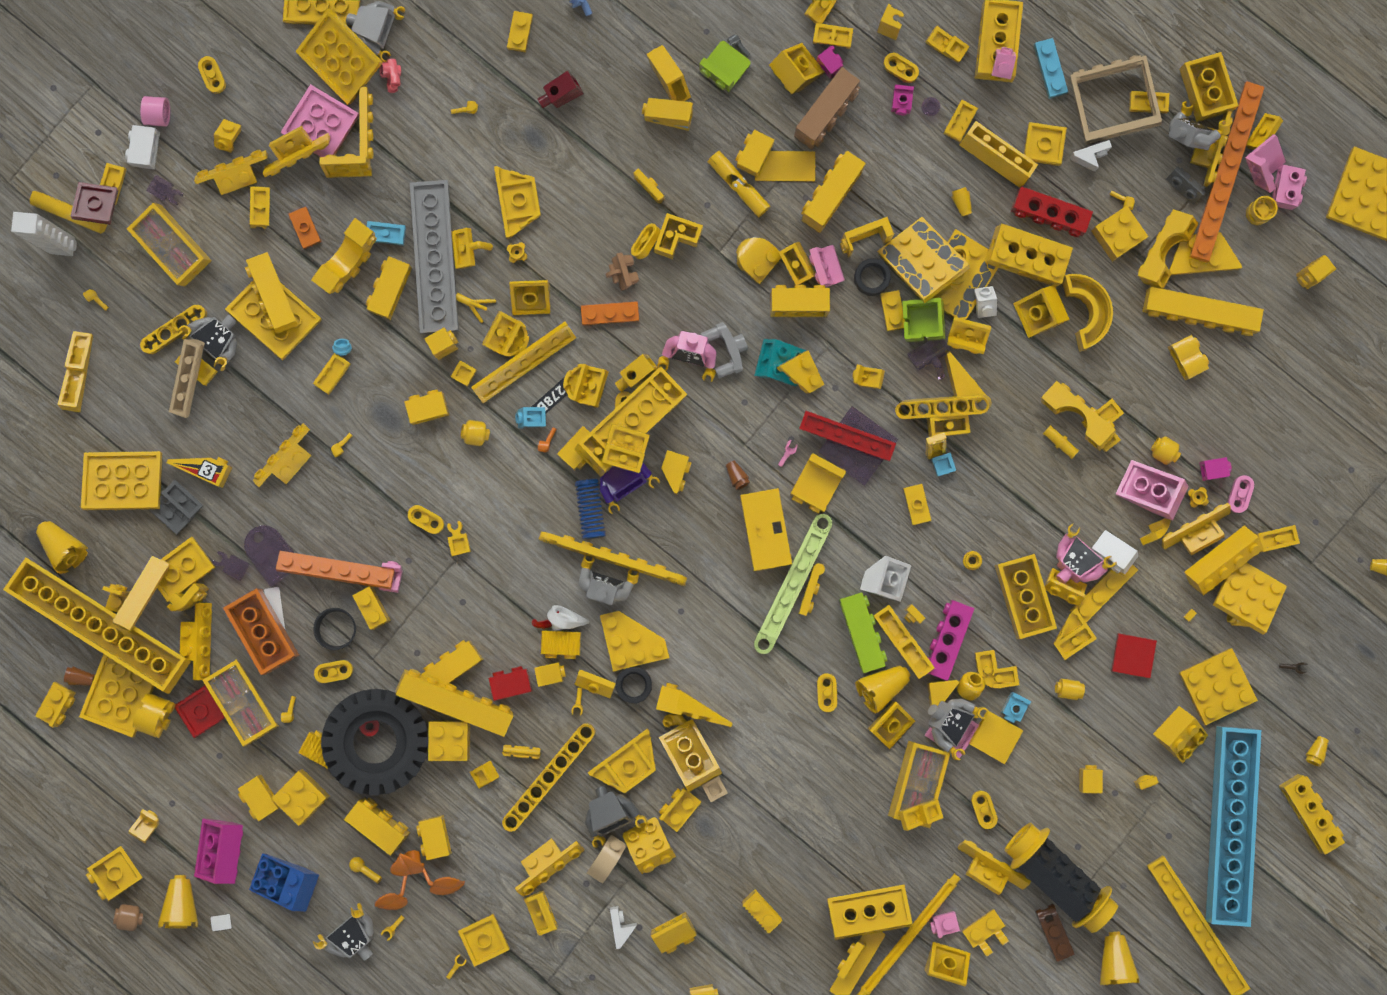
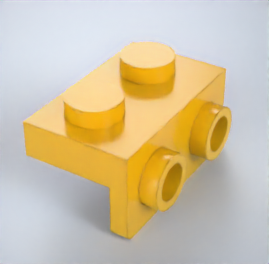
(968, 335)
(1070, 591)

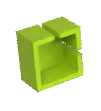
(925, 320)

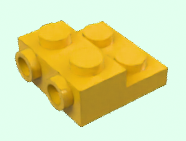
(113, 874)

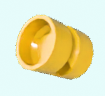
(1261, 210)

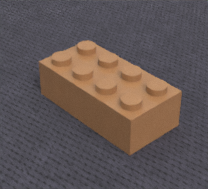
(827, 108)

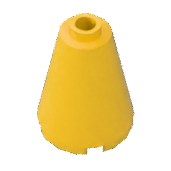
(60, 547)
(882, 687)
(178, 905)
(1117, 961)

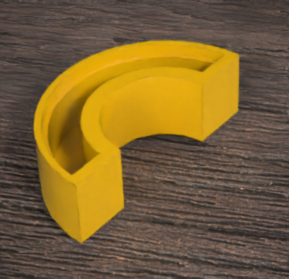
(347, 259)
(1098, 305)

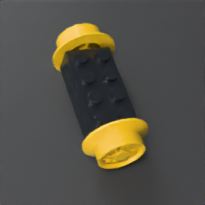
(1060, 878)

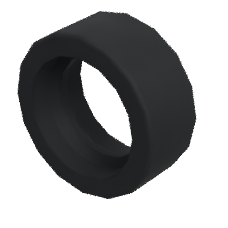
(886, 274)
(619, 685)

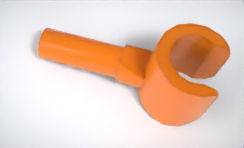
(544, 446)

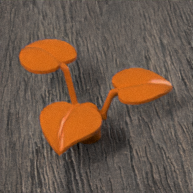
(411, 864)

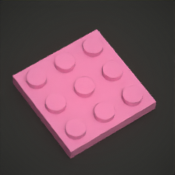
(322, 115)

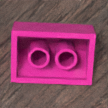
(218, 851)

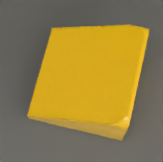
(484, 774)

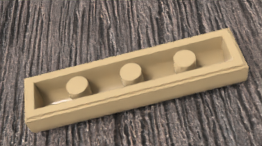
(186, 377)

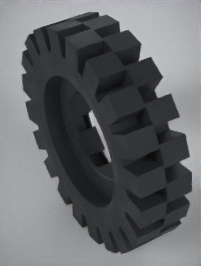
(374, 777)

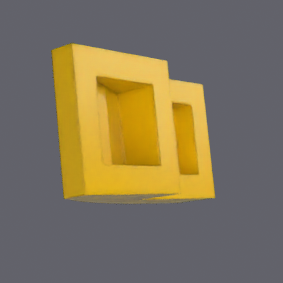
(946, 44)
(920, 814)

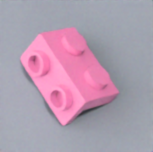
(826, 265)

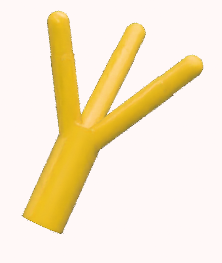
(474, 303)

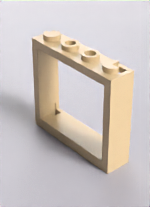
(1116, 67)

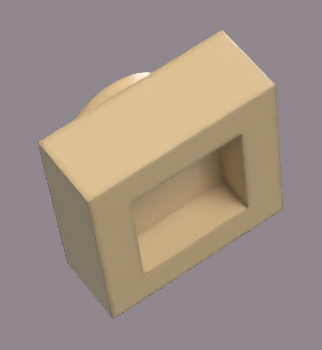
(714, 789)

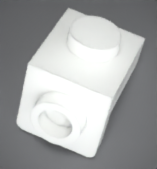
(985, 302)

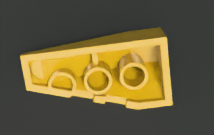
(680, 703)

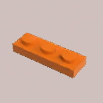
(610, 313)

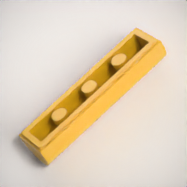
(62, 210)

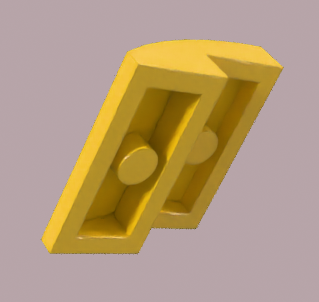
(625, 448)
(996, 737)

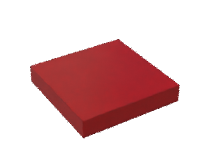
(1133, 655)
(199, 711)

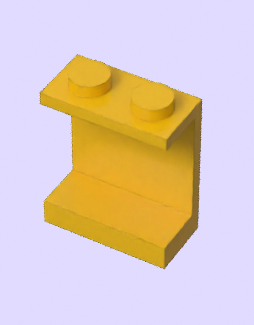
(817, 483)

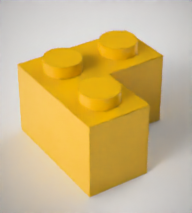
(674, 231)

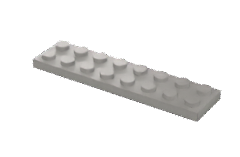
(434, 256)

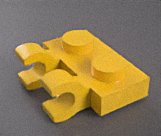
(983, 929)

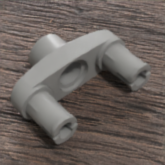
(734, 345)

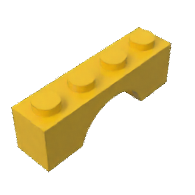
(1177, 228)
(1060, 399)

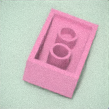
(1152, 489)

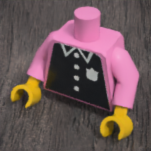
(690, 349)
(1078, 560)

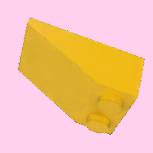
(690, 755)

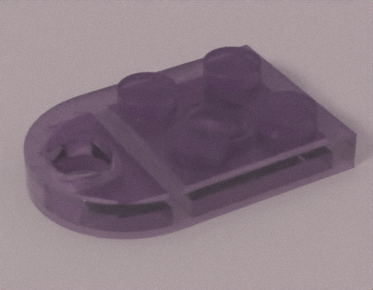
(266, 553)

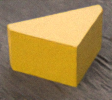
(940, 690)

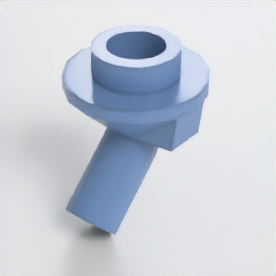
(584, 4)

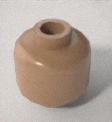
(127, 917)

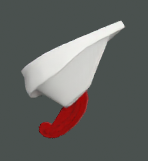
(560, 619)

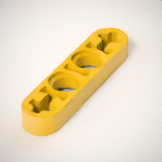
(172, 327)

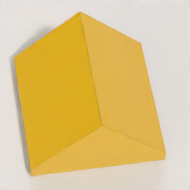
(530, 297)
(891, 724)
(948, 964)

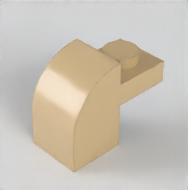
(606, 859)

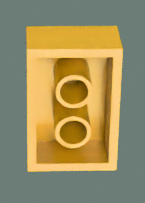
(1208, 87)
(799, 301)
(377, 825)

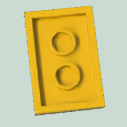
(187, 566)

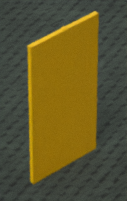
(788, 166)

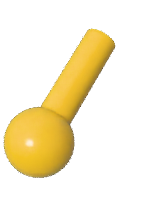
(357, 865)

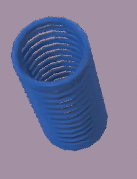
(583, 484)

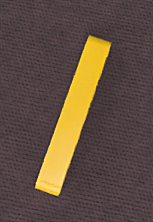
(540, 782)

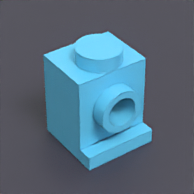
(1012, 700)

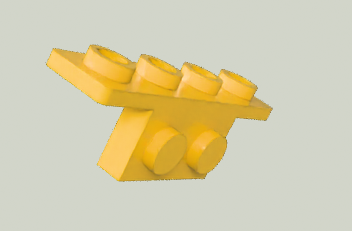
(292, 148)
(1211, 157)
(233, 175)
(287, 460)
(1199, 533)
(196, 640)
(546, 862)
(990, 871)
(856, 963)

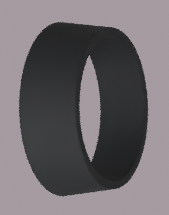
(316, 629)

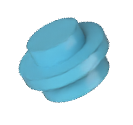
(342, 347)

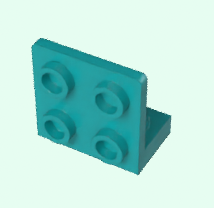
(772, 355)

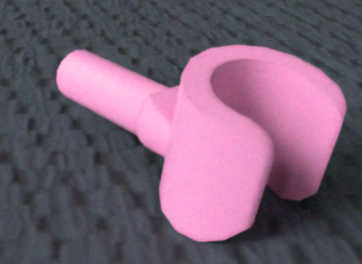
(788, 451)

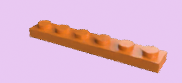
(335, 570)

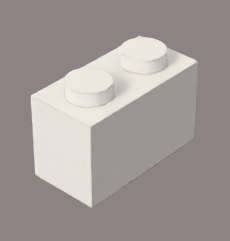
(142, 147)
(1120, 551)

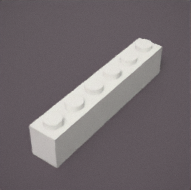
(43, 234)

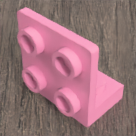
(1264, 162)

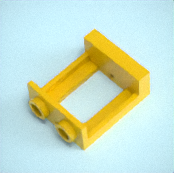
(880, 226)

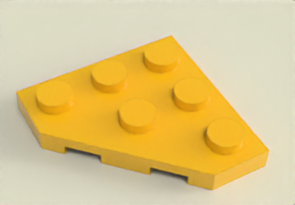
(631, 642)

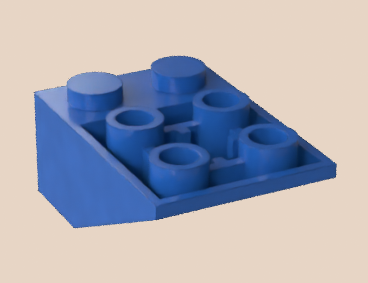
(284, 883)

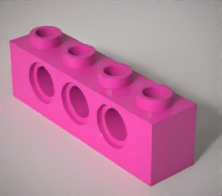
(964, 615)

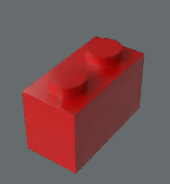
(510, 684)

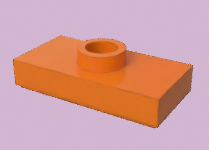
(304, 227)

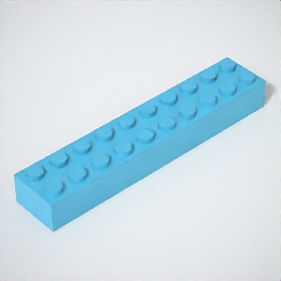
(1233, 826)

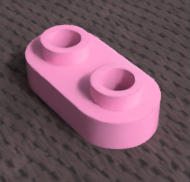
(1241, 495)

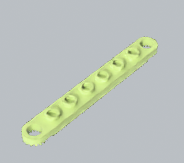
(793, 583)

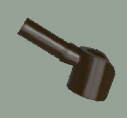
(1294, 667)

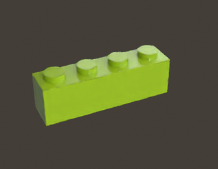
(862, 633)

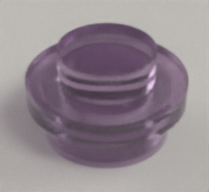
(930, 106)

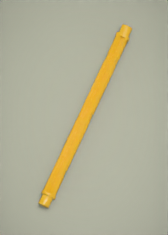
(909, 936)

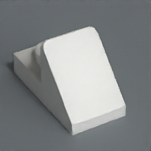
(1086, 156)
(621, 932)

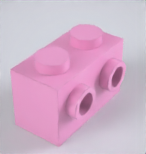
(1289, 186)

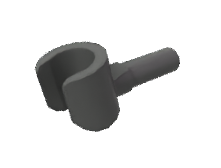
(735, 40)

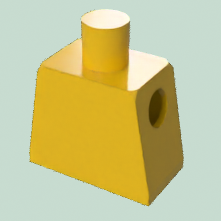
(642, 366)

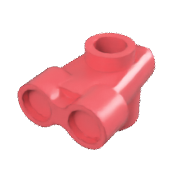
(392, 72)

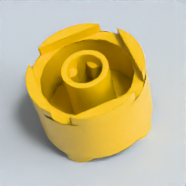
(153, 715)

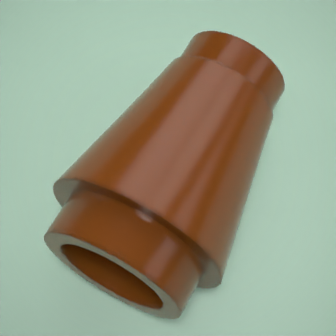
(737, 476)
(76, 676)

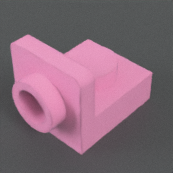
(944, 924)

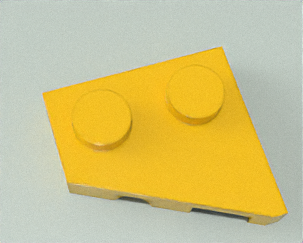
(1073, 635)

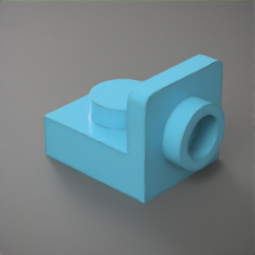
(531, 417)

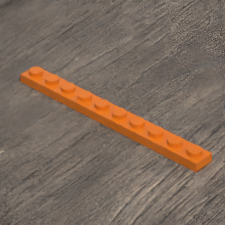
(1226, 172)

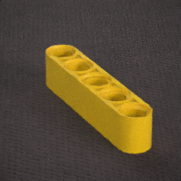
(952, 403)

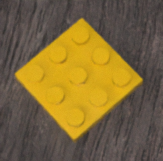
(1250, 597)
(1218, 686)

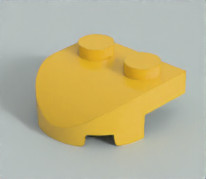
(757, 258)
(506, 335)
(585, 384)
(183, 602)

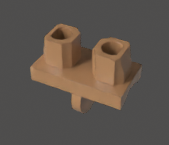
(619, 271)

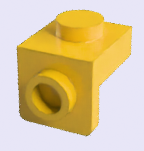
(226, 135)
(868, 377)
(144, 825)

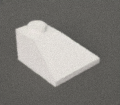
(886, 578)

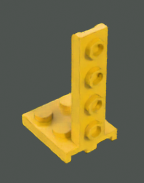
(350, 164)

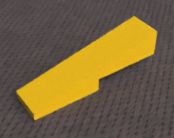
(76, 372)
(903, 641)

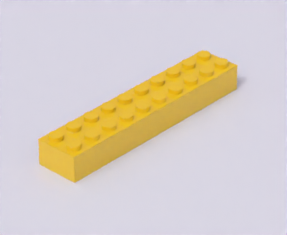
(94, 625)

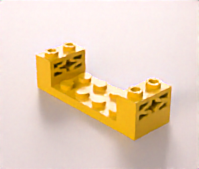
(637, 412)

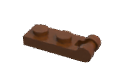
(1055, 933)

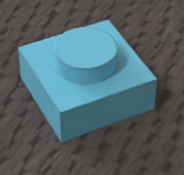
(943, 464)

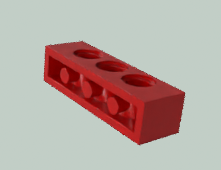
(1080, 215)

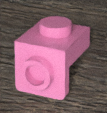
(1004, 63)
(397, 575)

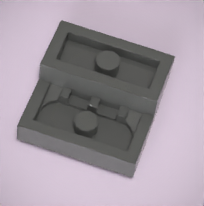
(176, 507)

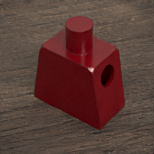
(567, 89)

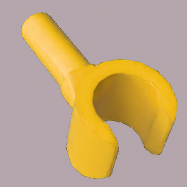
(471, 108)
(1128, 201)
(90, 295)
(336, 448)
(578, 701)
(288, 717)
(391, 929)
(455, 967)

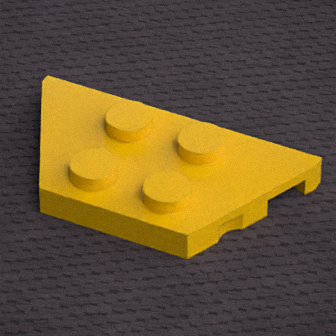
(517, 200)
(1221, 258)
(628, 764)

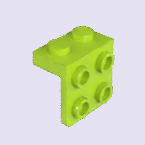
(724, 66)

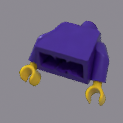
(620, 482)

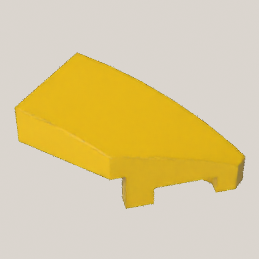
(1157, 530)

